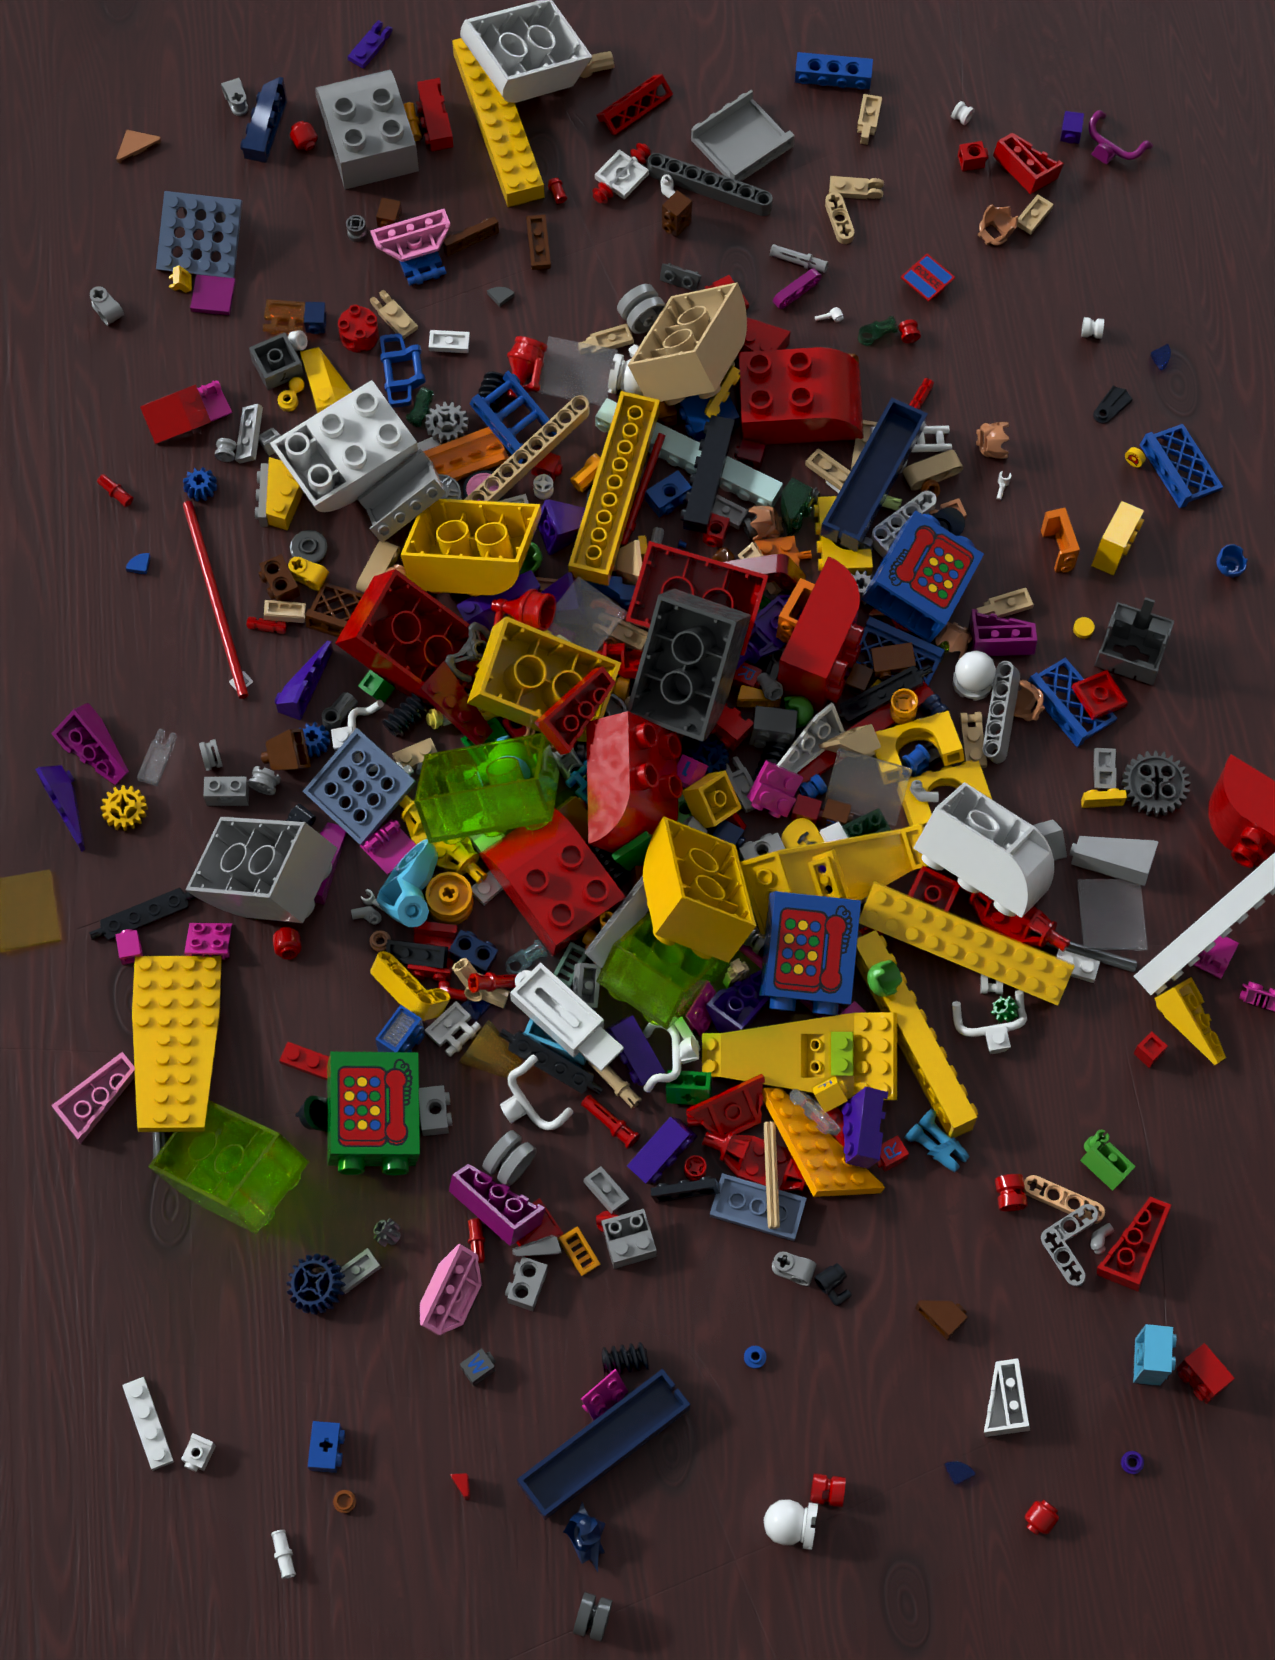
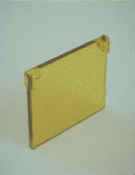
(27, 911)

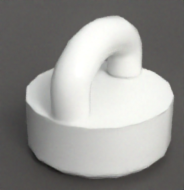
(298, 340)

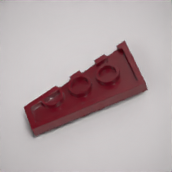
(451, 700)

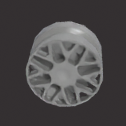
(208, 754)
(264, 780)

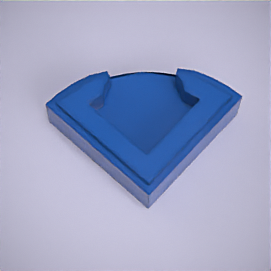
(139, 564)

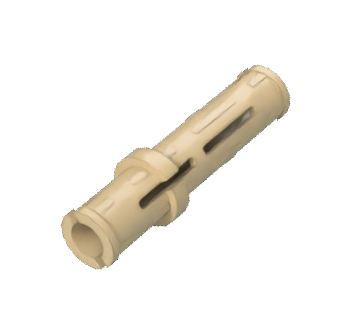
(621, 1088)

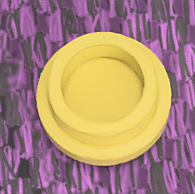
(434, 718)

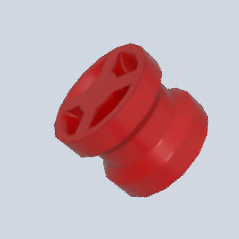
(909, 331)

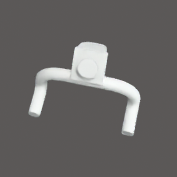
(340, 735)
(996, 1035)
(681, 1053)
(518, 1105)

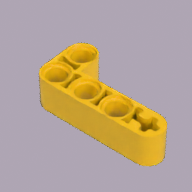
(407, 989)

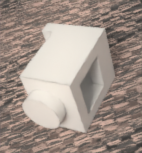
(206, 1449)

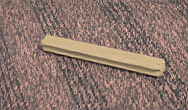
(771, 1175)

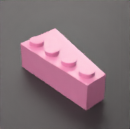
(94, 1096)

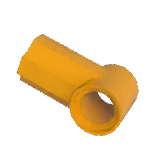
(586, 475)

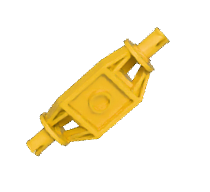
(461, 852)

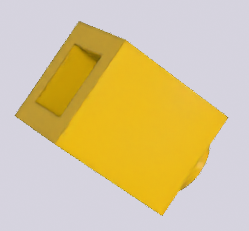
(830, 1093)

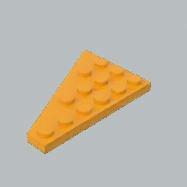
(816, 1154)

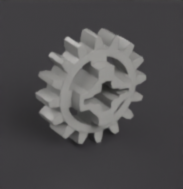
(446, 422)

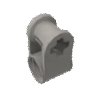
(236, 97)
(105, 305)
(567, 762)
(796, 1268)

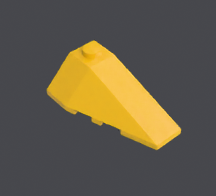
(323, 379)
(1184, 1010)

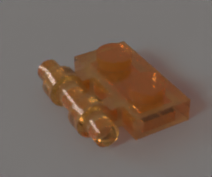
(285, 312)

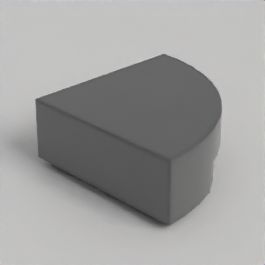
(500, 295)

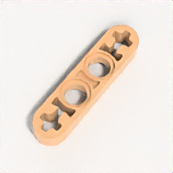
(1065, 1196)

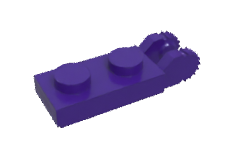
(369, 45)

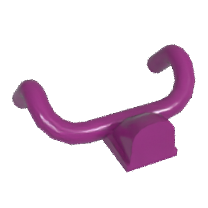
(1107, 150)

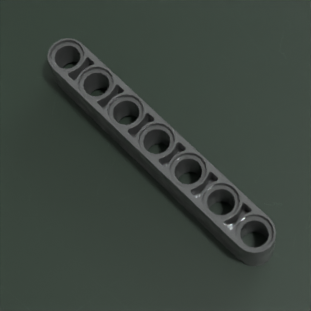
(716, 191)

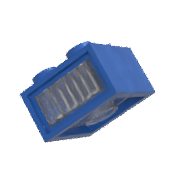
(401, 1032)

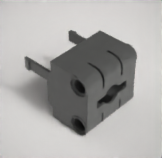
(1139, 629)

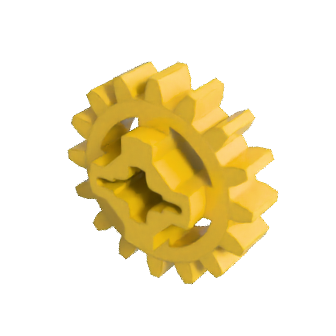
(116, 803)

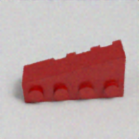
(764, 337)
(732, 728)
(1134, 1250)

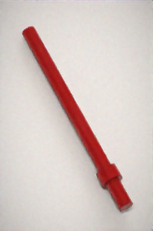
(630, 526)

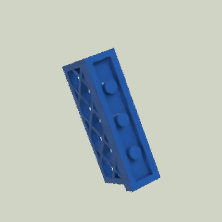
(1168, 469)
(897, 636)
(1059, 708)

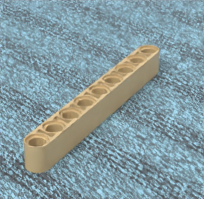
(526, 452)

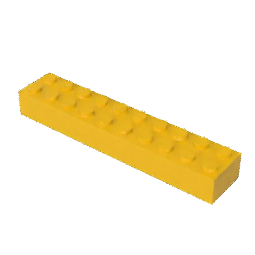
(501, 132)
(614, 488)
(966, 943)
(919, 1044)

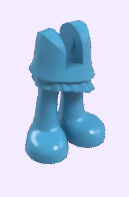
(940, 1152)

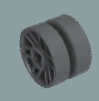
(592, 1616)

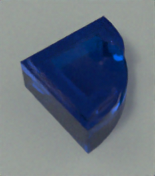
(1161, 356)
(476, 1009)
(959, 1471)

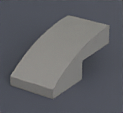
(1104, 768)

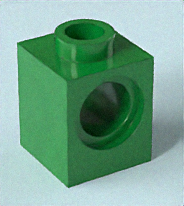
(376, 686)

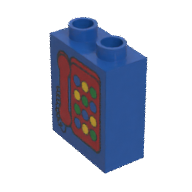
(923, 576)
(809, 951)

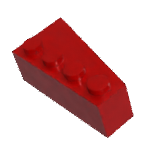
(570, 714)

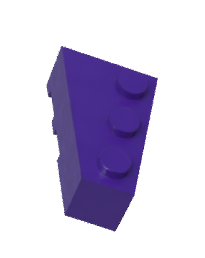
(636, 1052)

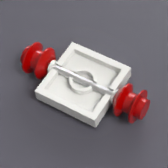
(621, 174)

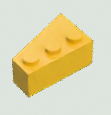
(282, 495)
(1117, 537)

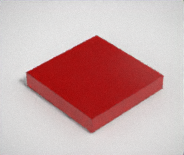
(1099, 695)

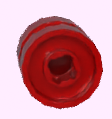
(1011, 1194)
(836, 1489)

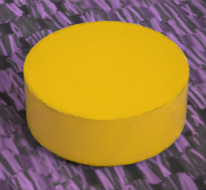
(1083, 627)

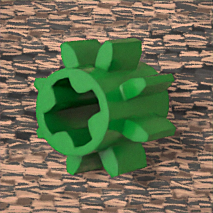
(1005, 1009)

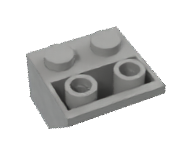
(629, 1238)

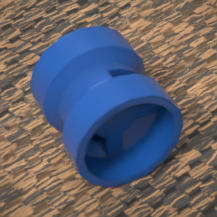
(814, 787)

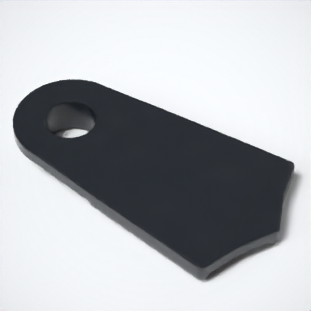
(1112, 404)

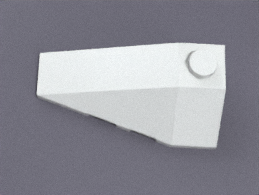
(818, 730)

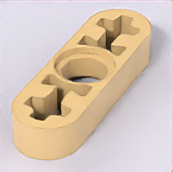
(838, 225)

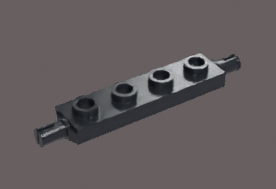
(881, 693)
(143, 914)
(551, 1061)

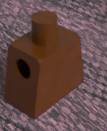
(287, 751)

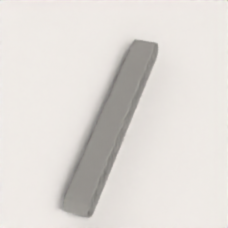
(626, 916)

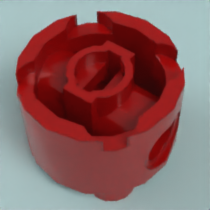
(358, 328)

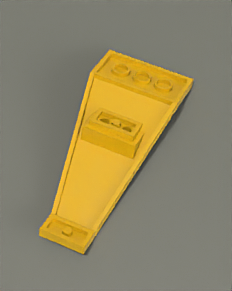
(849, 862)
(789, 1055)

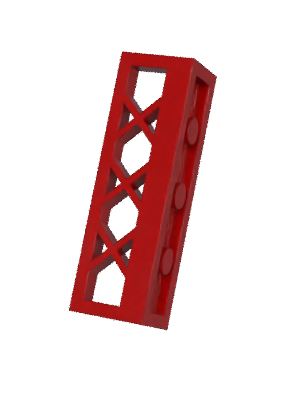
(629, 100)

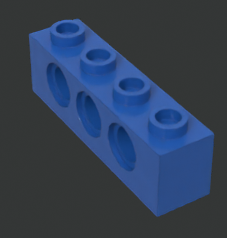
(833, 70)

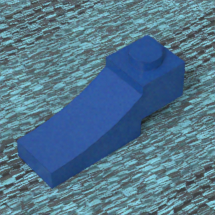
(616, 590)

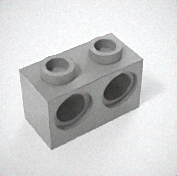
(531, 1284)

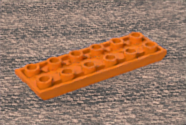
(468, 454)

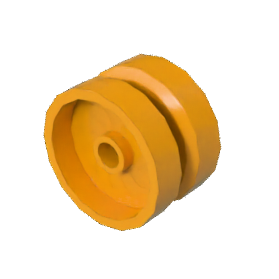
(451, 886)

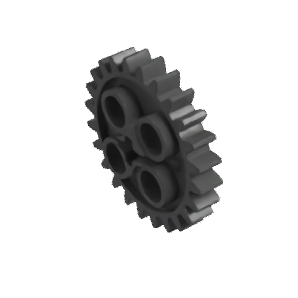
(1136, 782)

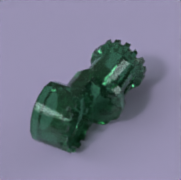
(877, 330)
(421, 407)

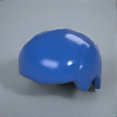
(1231, 561)

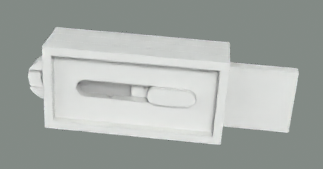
(564, 1016)

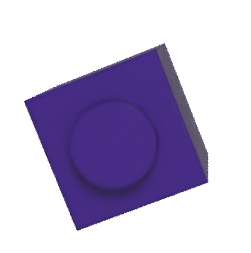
(1072, 127)

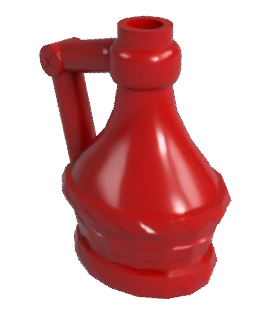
(526, 360)
(531, 609)

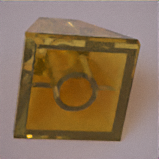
(490, 1053)

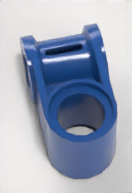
(917, 760)

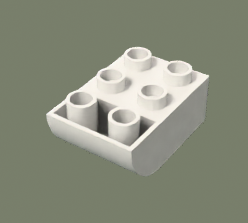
(345, 448)
(988, 850)

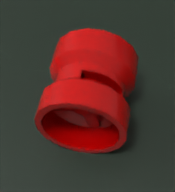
(695, 1164)

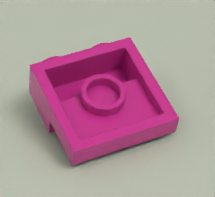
(774, 789)

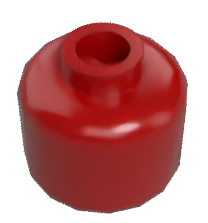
(303, 135)
(287, 943)
(1041, 1517)

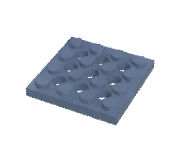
(171, 222)
(373, 785)

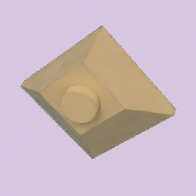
(629, 563)
(858, 740)

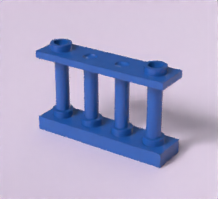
(495, 420)

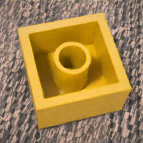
(712, 799)

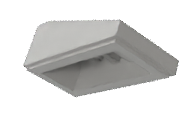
(544, 1246)

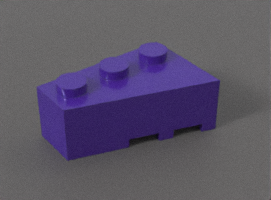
(862, 1126)
(662, 1150)

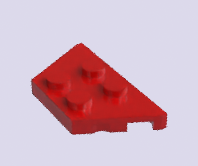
(732, 1109)

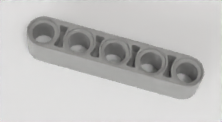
(998, 703)

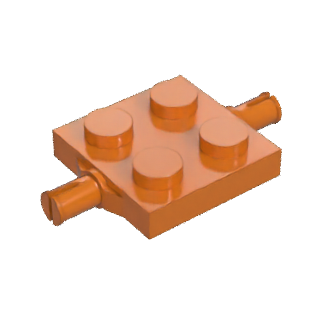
(783, 545)

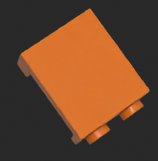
(1058, 524)
(788, 615)

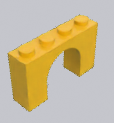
(850, 559)
(934, 729)
(967, 772)

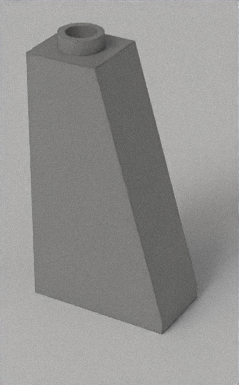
(1115, 857)

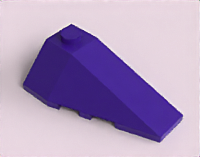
(479, 607)
(299, 690)
(62, 793)
(738, 1005)

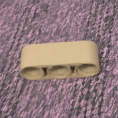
(935, 468)
(382, 558)

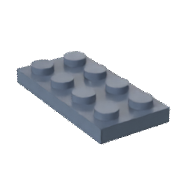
(746, 1205)

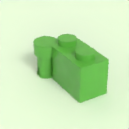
(1106, 1160)

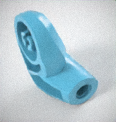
(402, 891)

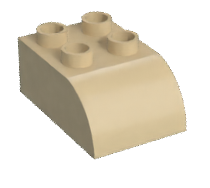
(691, 344)

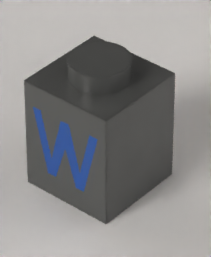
(478, 1366)

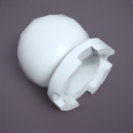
(622, 378)
(974, 675)
(789, 1523)

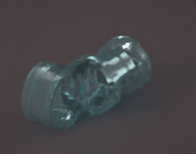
(526, 957)

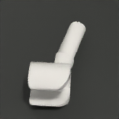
(835, 313)
(1002, 483)
(370, 901)

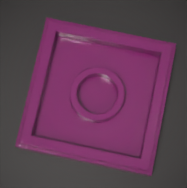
(213, 294)

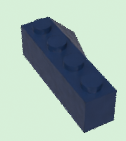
(265, 121)

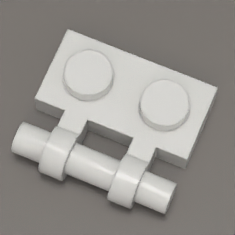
(448, 1024)

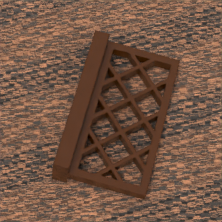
(327, 621)

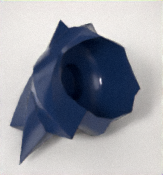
(585, 1536)

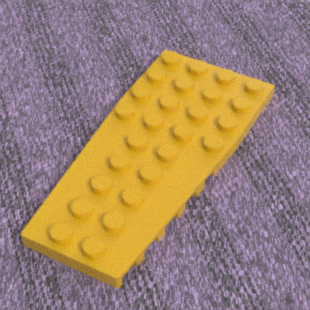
(174, 1039)

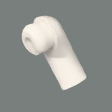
(667, 186)

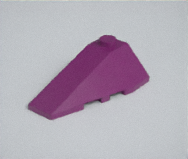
(89, 739)
(335, 835)

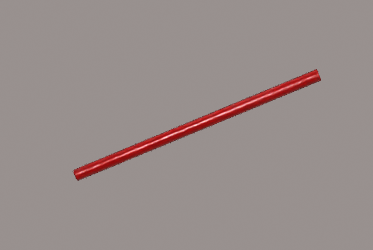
(215, 600)

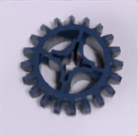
(301, 1291)

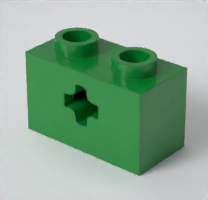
(689, 1088)

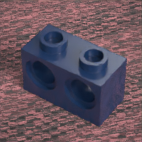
(476, 948)

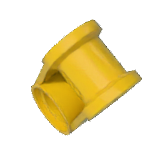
(308, 573)

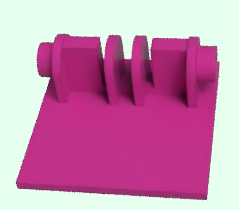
(214, 400)
(388, 846)
(208, 939)
(1218, 957)
(1251, 992)
(698, 1015)
(604, 1395)

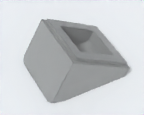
(267, 437)

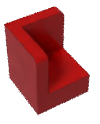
(1150, 1049)

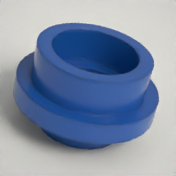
(755, 1364)

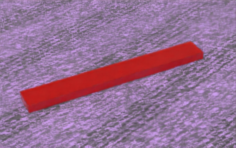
(879, 719)

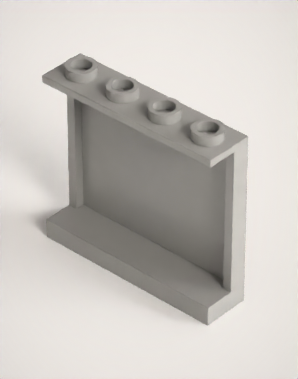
(741, 138)
(402, 495)

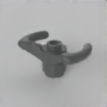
(471, 650)

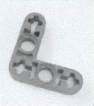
(1063, 1237)

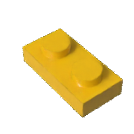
(1107, 798)

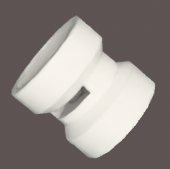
(1090, 327)

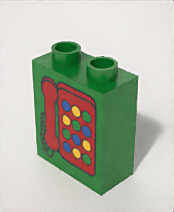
(373, 1111)

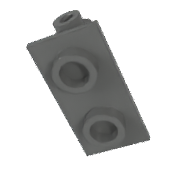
(679, 277)

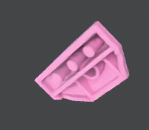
(413, 236)
(451, 1291)

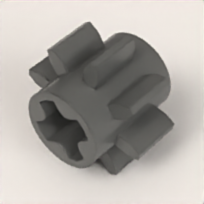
(387, 1232)

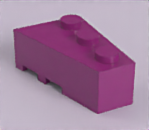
(1002, 636)

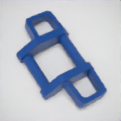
(406, 354)

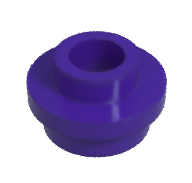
(1137, 1458)

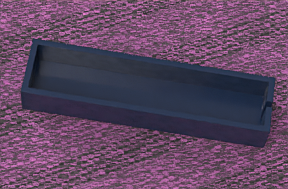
(873, 474)
(603, 1444)

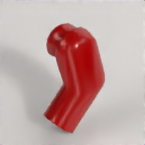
(455, 994)

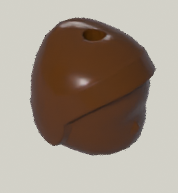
(723, 555)

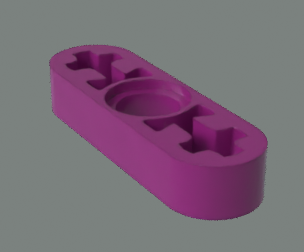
(797, 288)

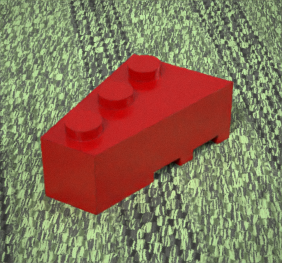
(434, 115)
(1025, 163)

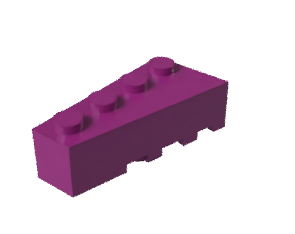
(495, 1204)

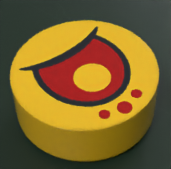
(1135, 457)

